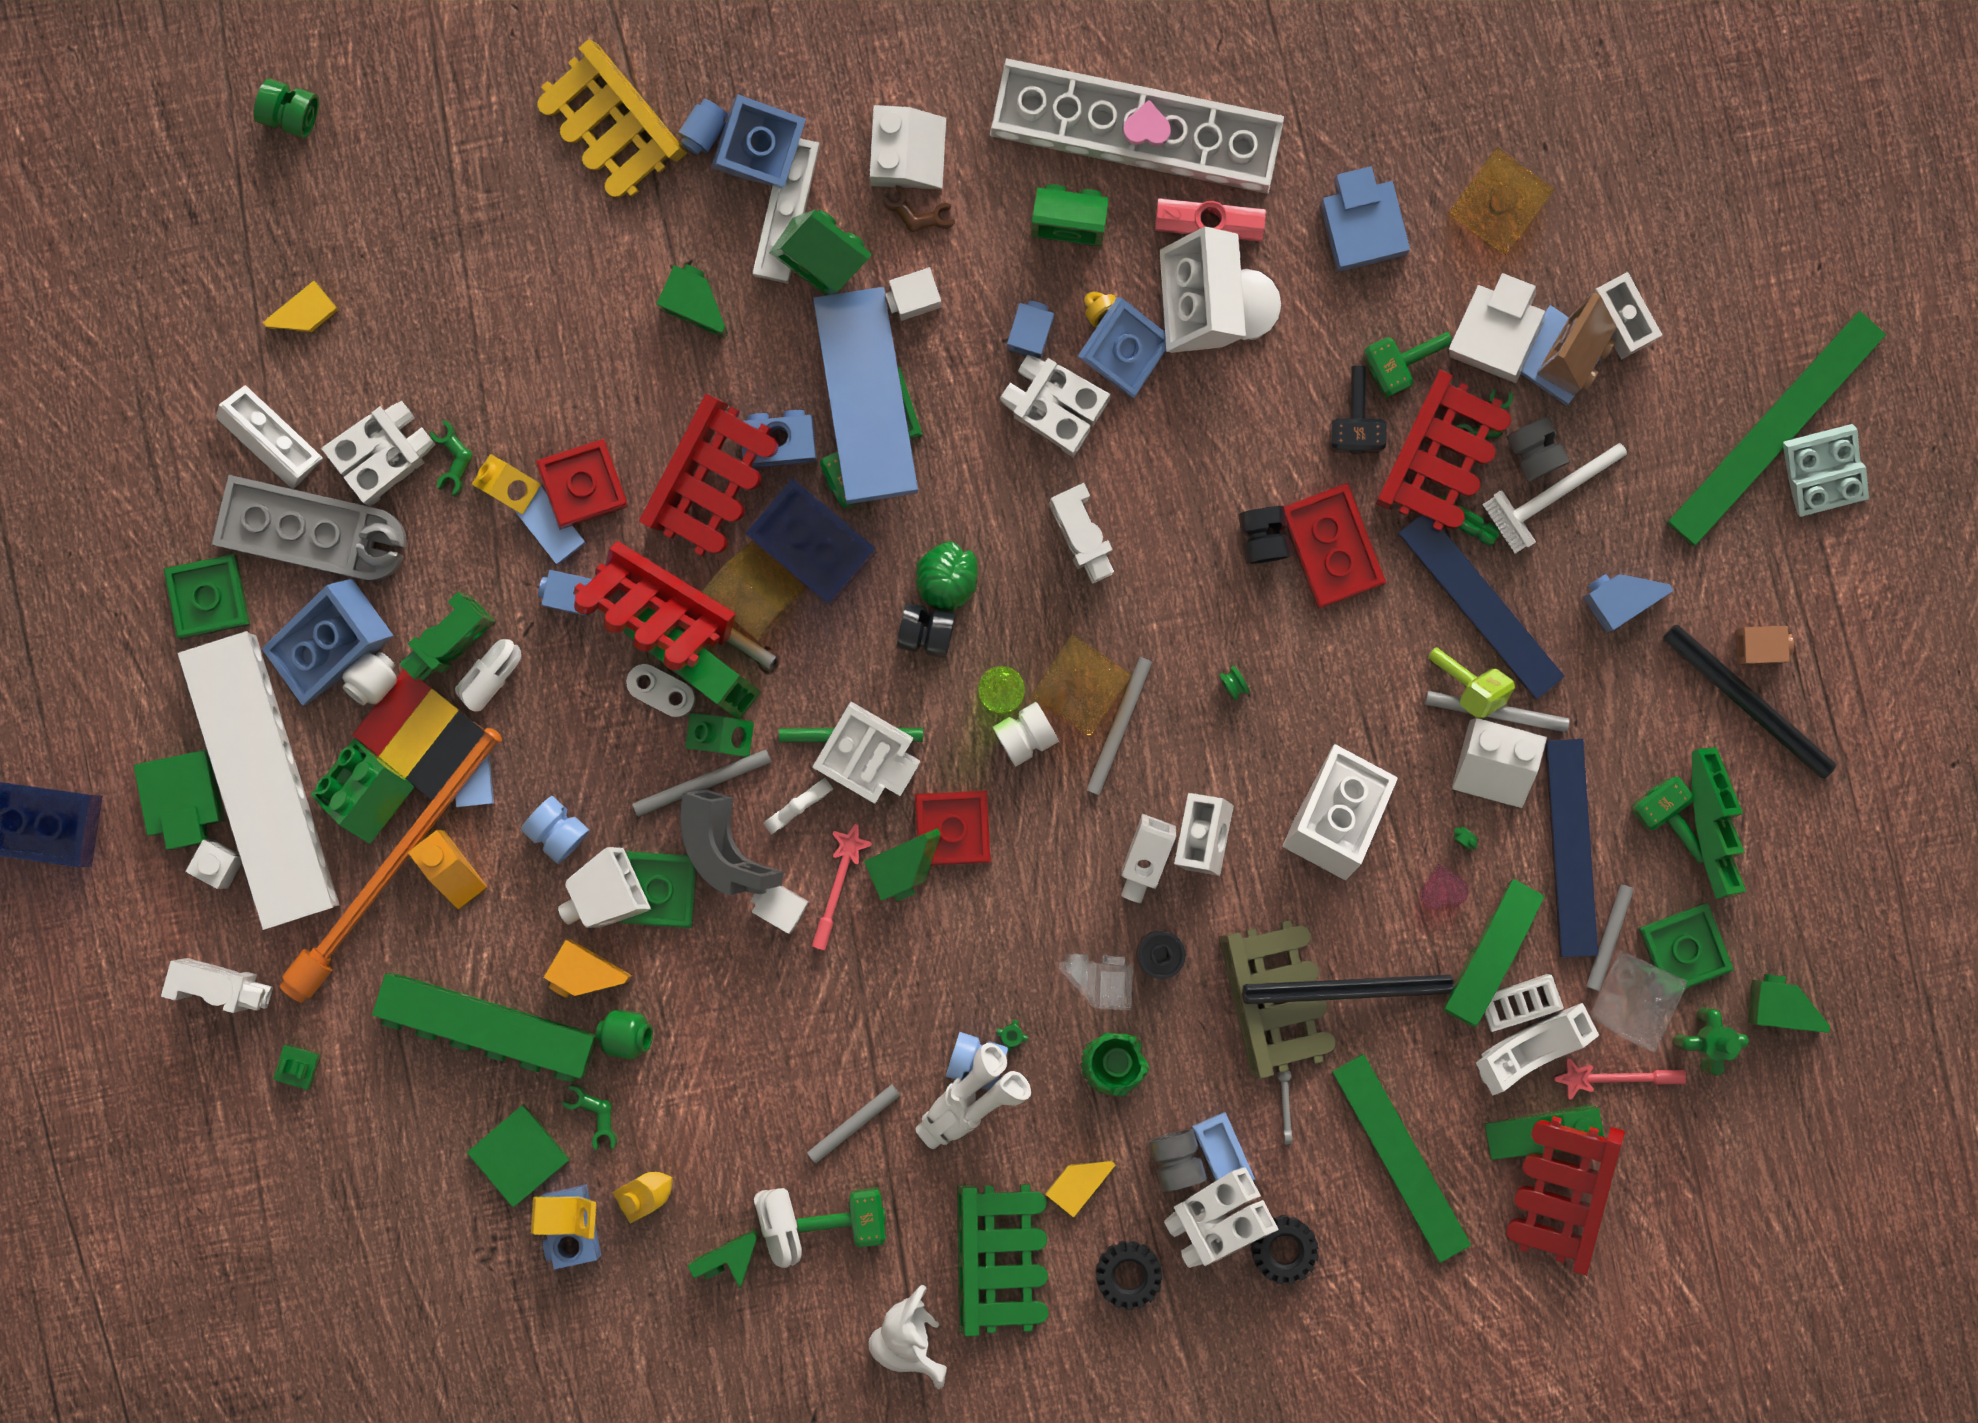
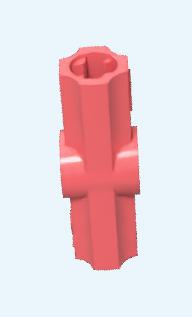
(1185, 218)

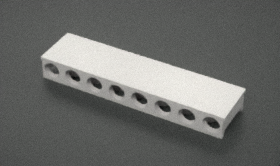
(1089, 114)
(258, 779)

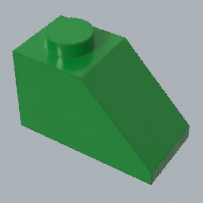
(691, 300)
(903, 866)
(1783, 1006)

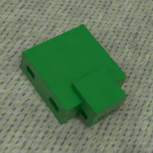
(179, 798)

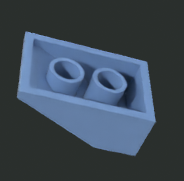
(326, 639)

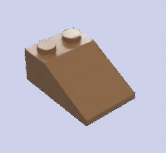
(1580, 346)

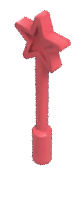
(848, 849)
(1580, 1078)

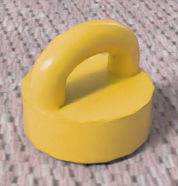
(1097, 306)

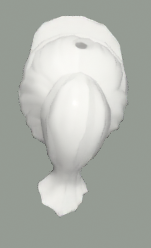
(903, 1339)

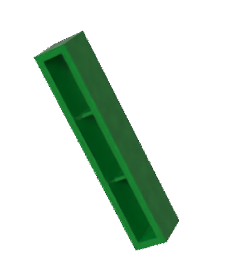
(484, 1025)

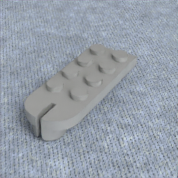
(308, 530)

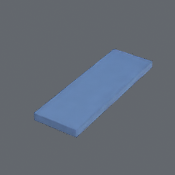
(865, 395)

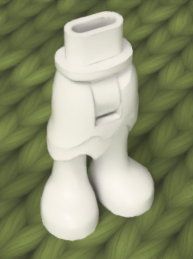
(957, 1111)

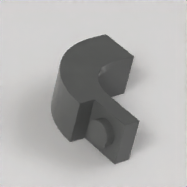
(712, 848)

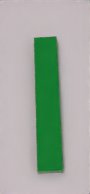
(1401, 1158)

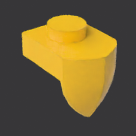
(643, 1195)

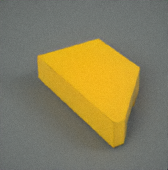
(304, 311)
(1078, 1184)

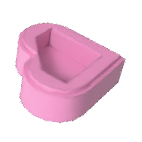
(1147, 126)

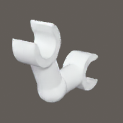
(798, 805)

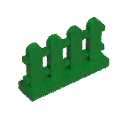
(992, 1276)

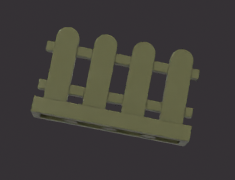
(1272, 1017)

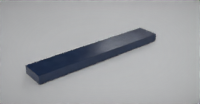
(1481, 606)
(1571, 848)

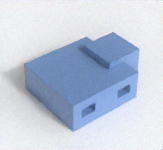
(1363, 221)

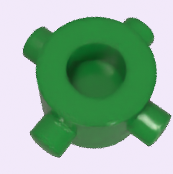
(1465, 838)
(1012, 1035)

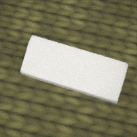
(268, 436)

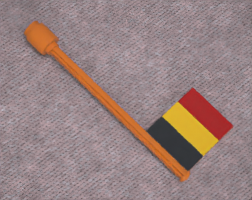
(433, 750)

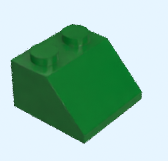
(1069, 215)

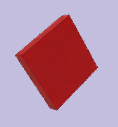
(581, 484)
(961, 822)

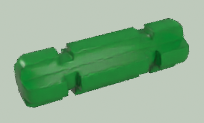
(1475, 525)

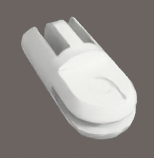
(488, 674)
(778, 1226)

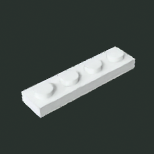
(782, 207)

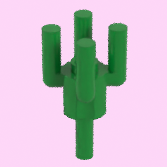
(1713, 1042)

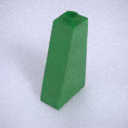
(710, 676)

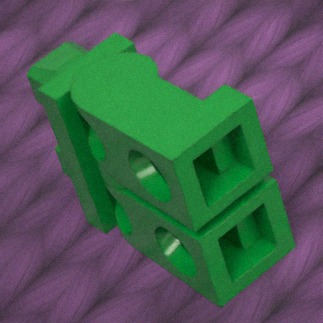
(448, 639)

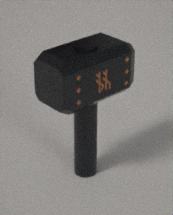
(1356, 433)

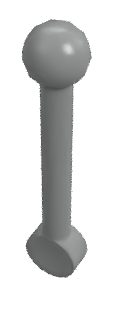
(1284, 1077)

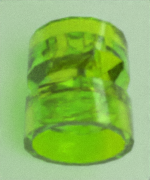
(1001, 690)

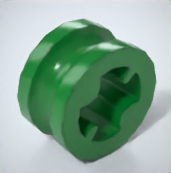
(1234, 683)

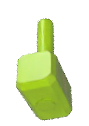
(1482, 693)

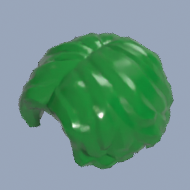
(947, 576)
(1114, 1064)

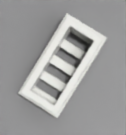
(1539, 1010)

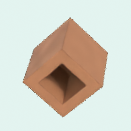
(1763, 645)

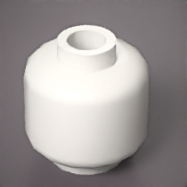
(369, 678)

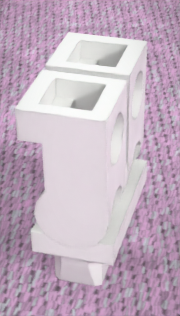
(1044, 402)
(376, 453)
(1080, 534)
(215, 985)
(1207, 1222)

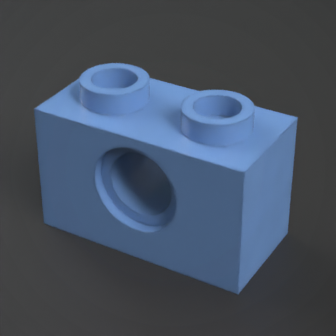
(800, 443)

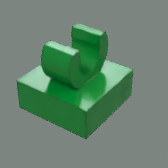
(297, 1067)

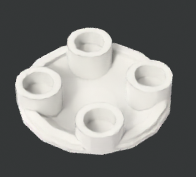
(1260, 303)

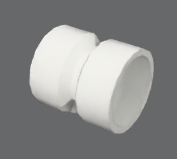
(1025, 734)

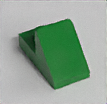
(736, 1254)

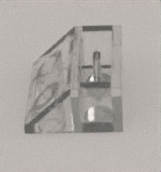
(1101, 983)
(1638, 1000)

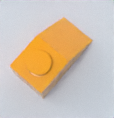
(447, 868)
(582, 971)

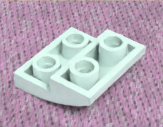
(1825, 470)

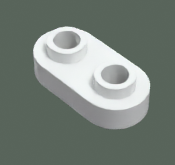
(660, 690)

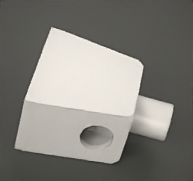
(1151, 843)
(604, 891)

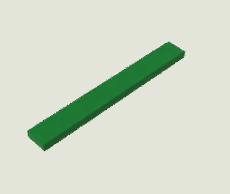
(1777, 425)

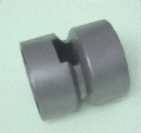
(1177, 1160)

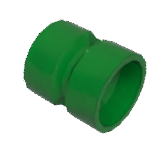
(280, 106)

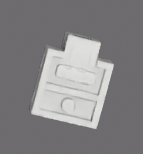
(1499, 328)
(867, 755)

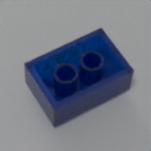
(811, 542)
(48, 824)

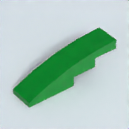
(1714, 809)
(1493, 953)

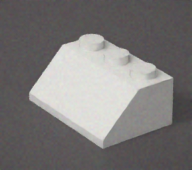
(1202, 291)

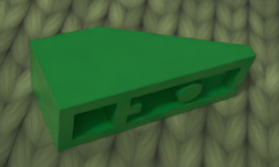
(1513, 1136)

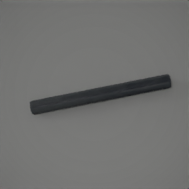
(1749, 701)
(1347, 989)

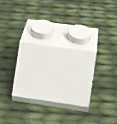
(907, 148)
(1498, 762)

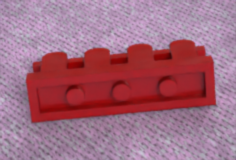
(1451, 437)
(679, 481)
(663, 592)
(1568, 1175)

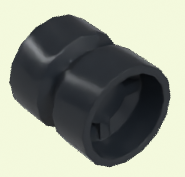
(1265, 535)
(925, 630)
(1160, 954)

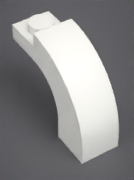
(1536, 1046)

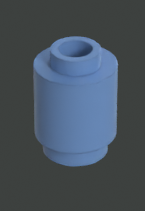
(702, 127)

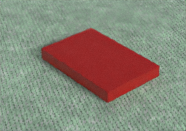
(1333, 546)

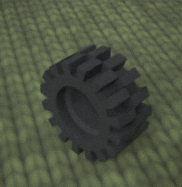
(1300, 1265)
(1128, 1297)

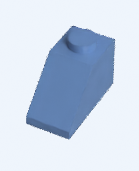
(1622, 598)

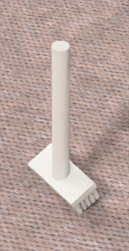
(1511, 520)

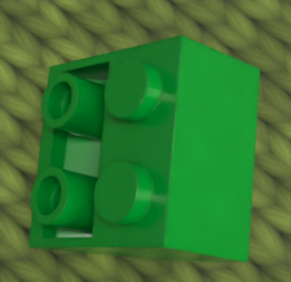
(820, 251)
(361, 791)

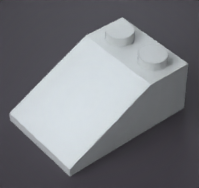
(1340, 813)

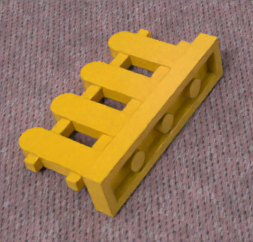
(594, 111)

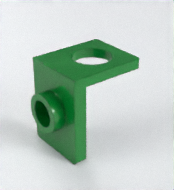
(715, 734)

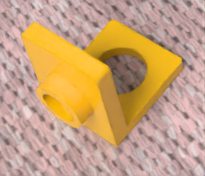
(495, 479)
(563, 1216)

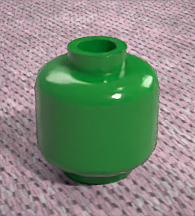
(624, 1034)

